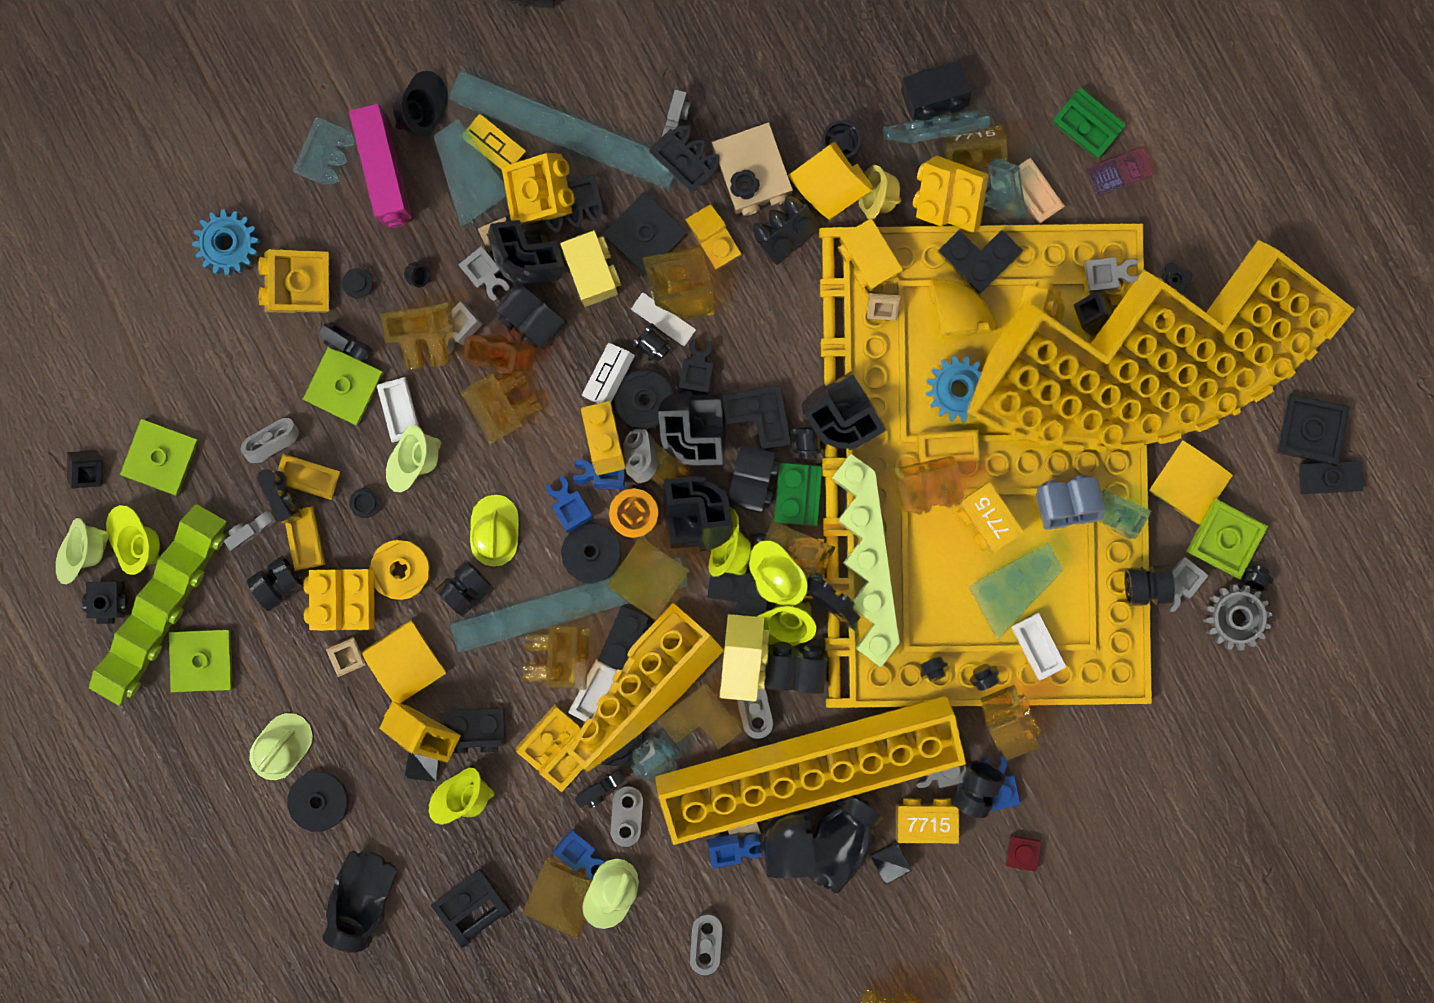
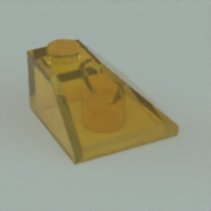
(681, 283)
(648, 578)
(558, 898)

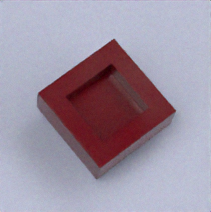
(1023, 853)

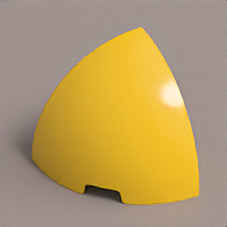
(960, 309)

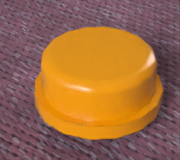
(633, 513)

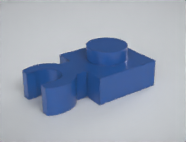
(611, 480)
(569, 508)
(1008, 793)
(729, 850)
(576, 852)

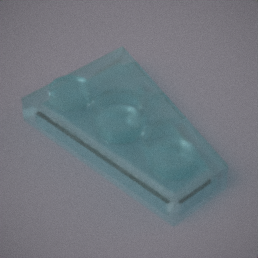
(938, 127)
(468, 173)
(1014, 587)

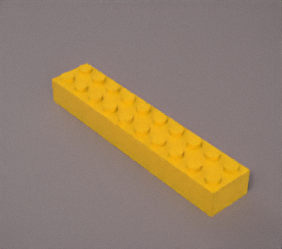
(810, 770)

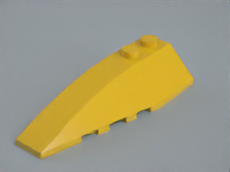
(652, 680)

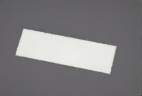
(663, 320)

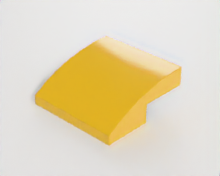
(830, 181)
(1190, 482)
(403, 662)
(548, 745)

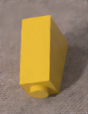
(419, 732)

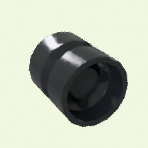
(846, 137)
(275, 583)
(1149, 585)
(464, 588)
(978, 789)

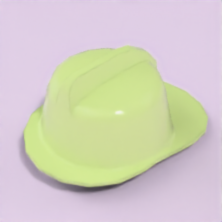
(412, 456)
(80, 549)
(281, 746)
(610, 893)

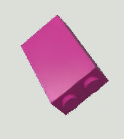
(380, 165)

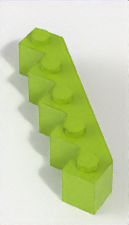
(158, 605)

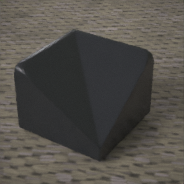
(1093, 312)
(84, 469)
(421, 768)
(891, 863)

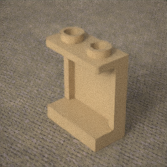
(757, 152)

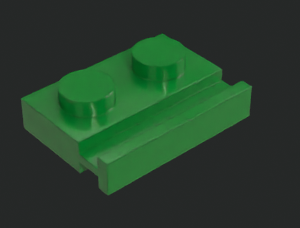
(1088, 123)
(798, 494)

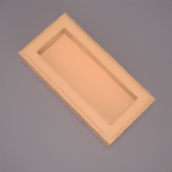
(1038, 193)

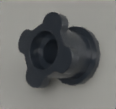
(652, 343)
(806, 442)

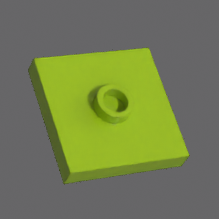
(343, 386)
(159, 457)
(1227, 538)
(200, 661)

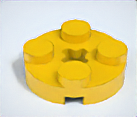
(416, 575)

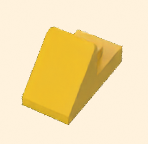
(713, 237)

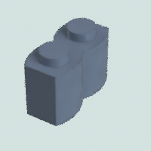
(1070, 502)

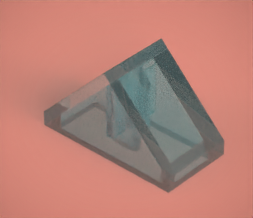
(1123, 515)

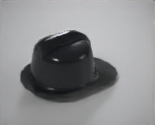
(421, 104)

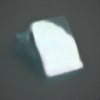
(1006, 188)

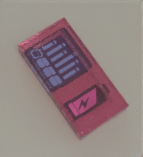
(1119, 172)

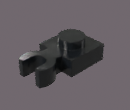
(340, 339)
(696, 372)
(594, 794)

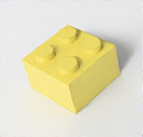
(589, 268)
(744, 657)

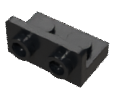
(477, 728)

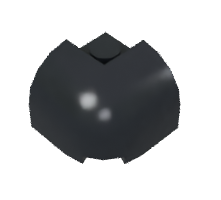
(524, 255)
(843, 413)
(693, 428)
(696, 513)
(789, 846)

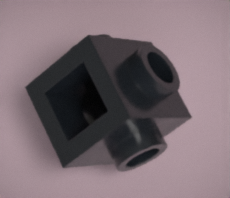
(94, 601)

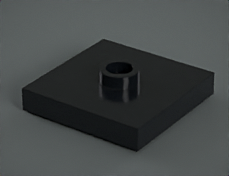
(644, 231)
(1313, 429)

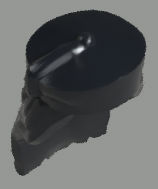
(843, 842)
(358, 901)

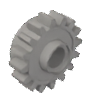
(1221, 617)

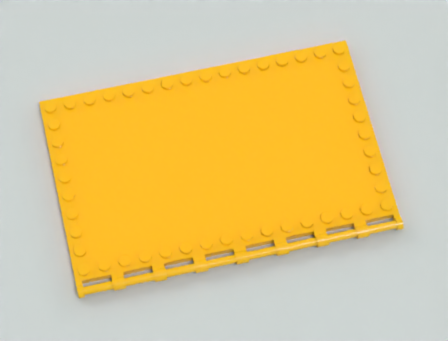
(934, 552)

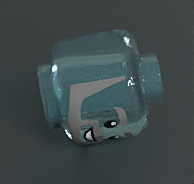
(653, 758)

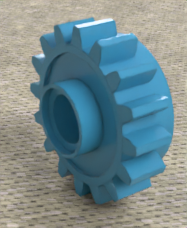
(212, 235)
(942, 383)

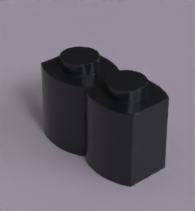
(530, 316)
(751, 478)
(796, 668)

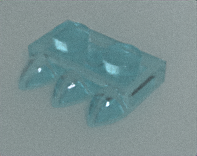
(321, 151)

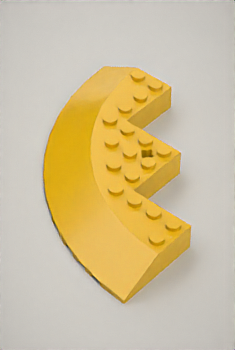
(1137, 372)

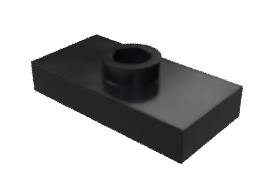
(1330, 478)

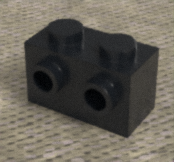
(936, 91)

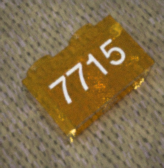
(976, 147)

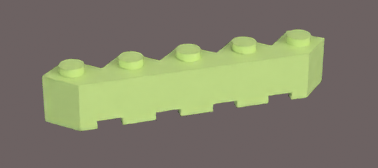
(869, 559)

